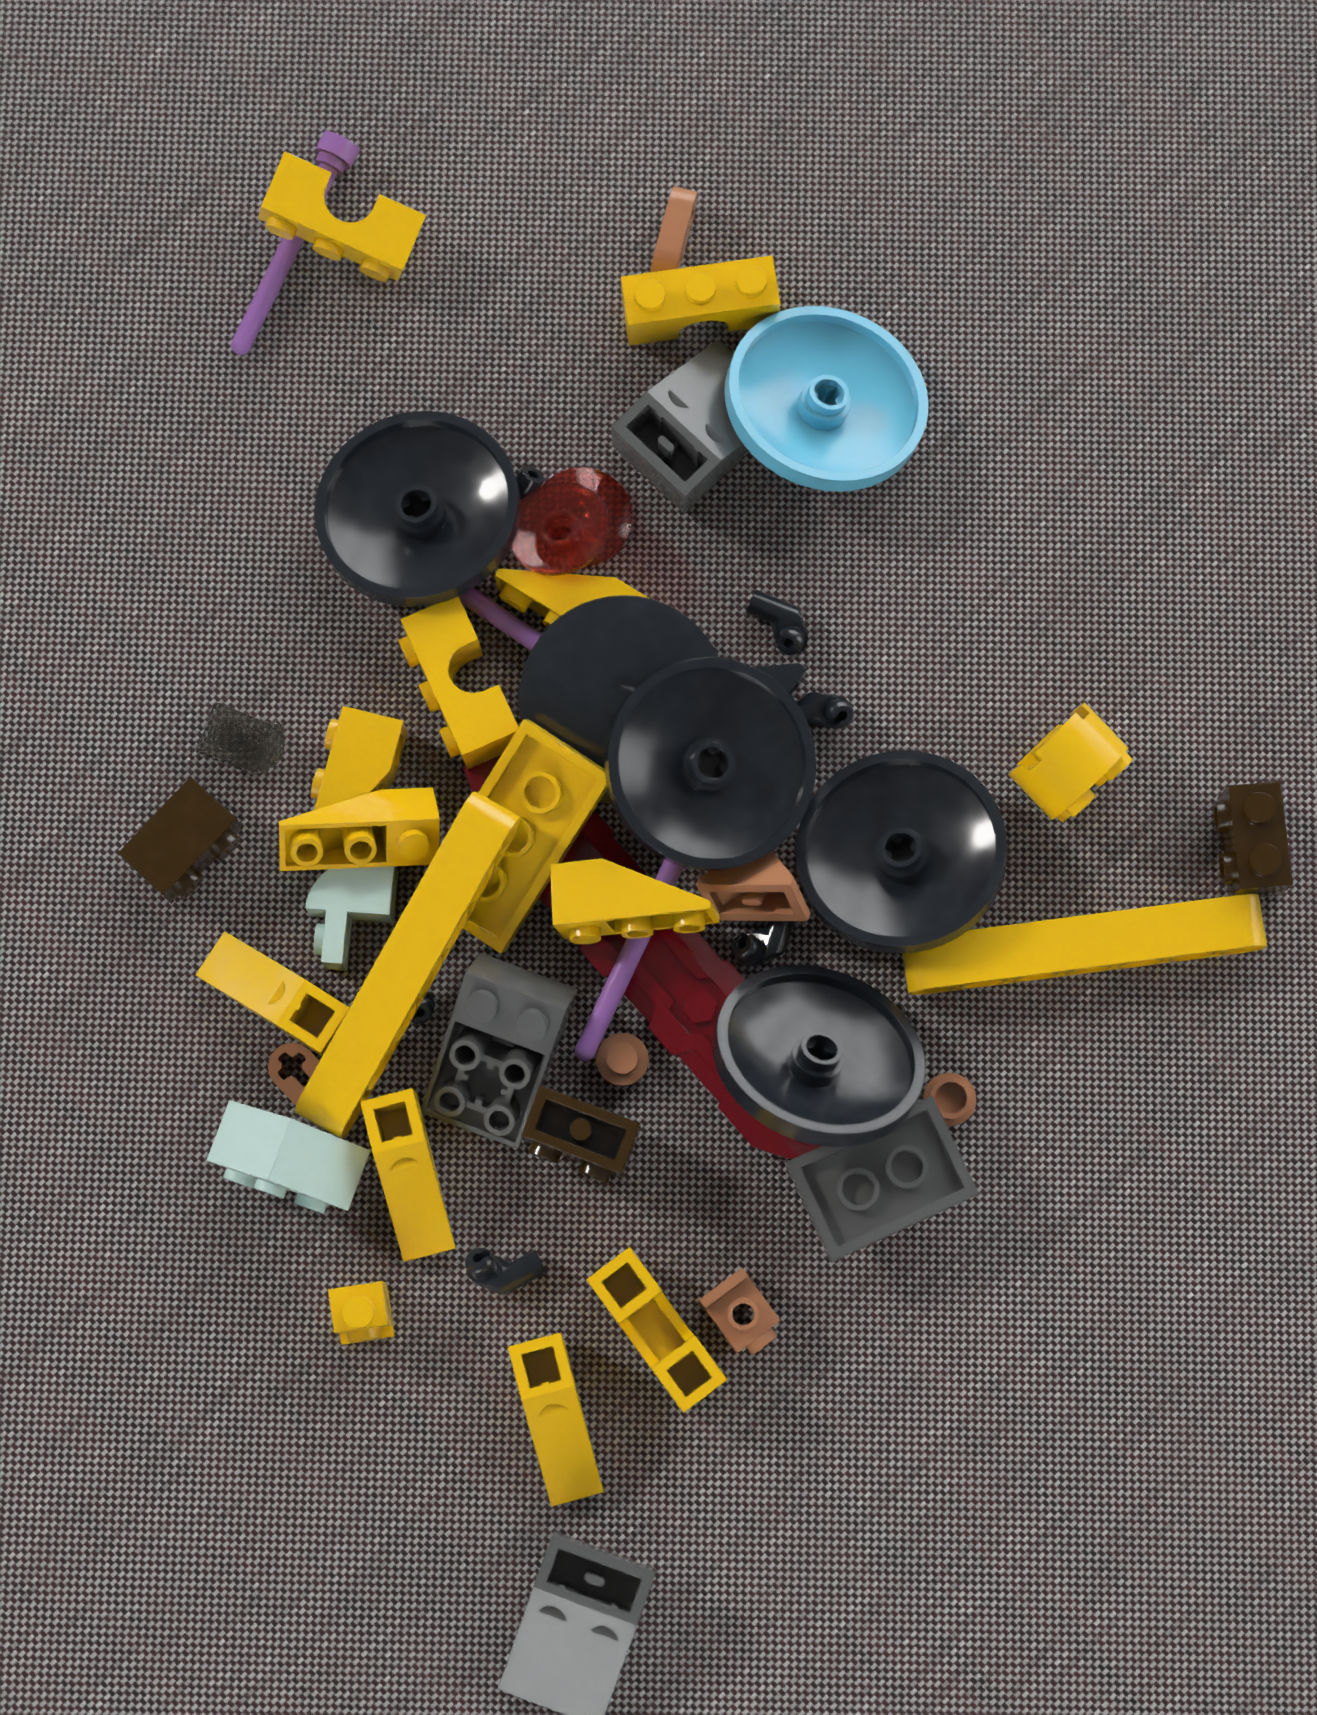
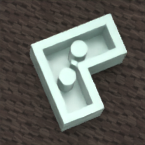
(285, 1155)

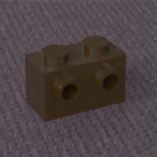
(1253, 839)
(182, 841)
(580, 1132)

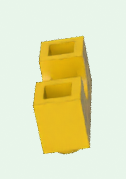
(298, 208)
(668, 300)
(441, 643)
(656, 1329)

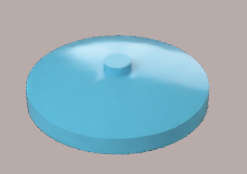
(826, 398)

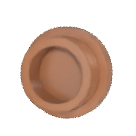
(622, 1059)
(953, 1097)

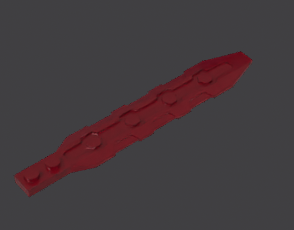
(674, 986)

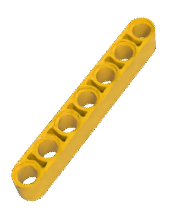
(1089, 944)
(408, 964)

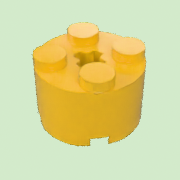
(1070, 762)

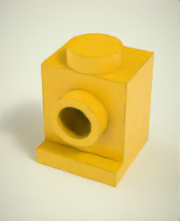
(361, 1312)

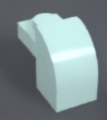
(345, 897)

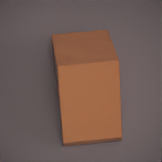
(755, 892)

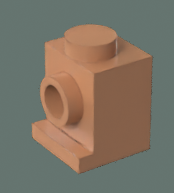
(725, 1297)

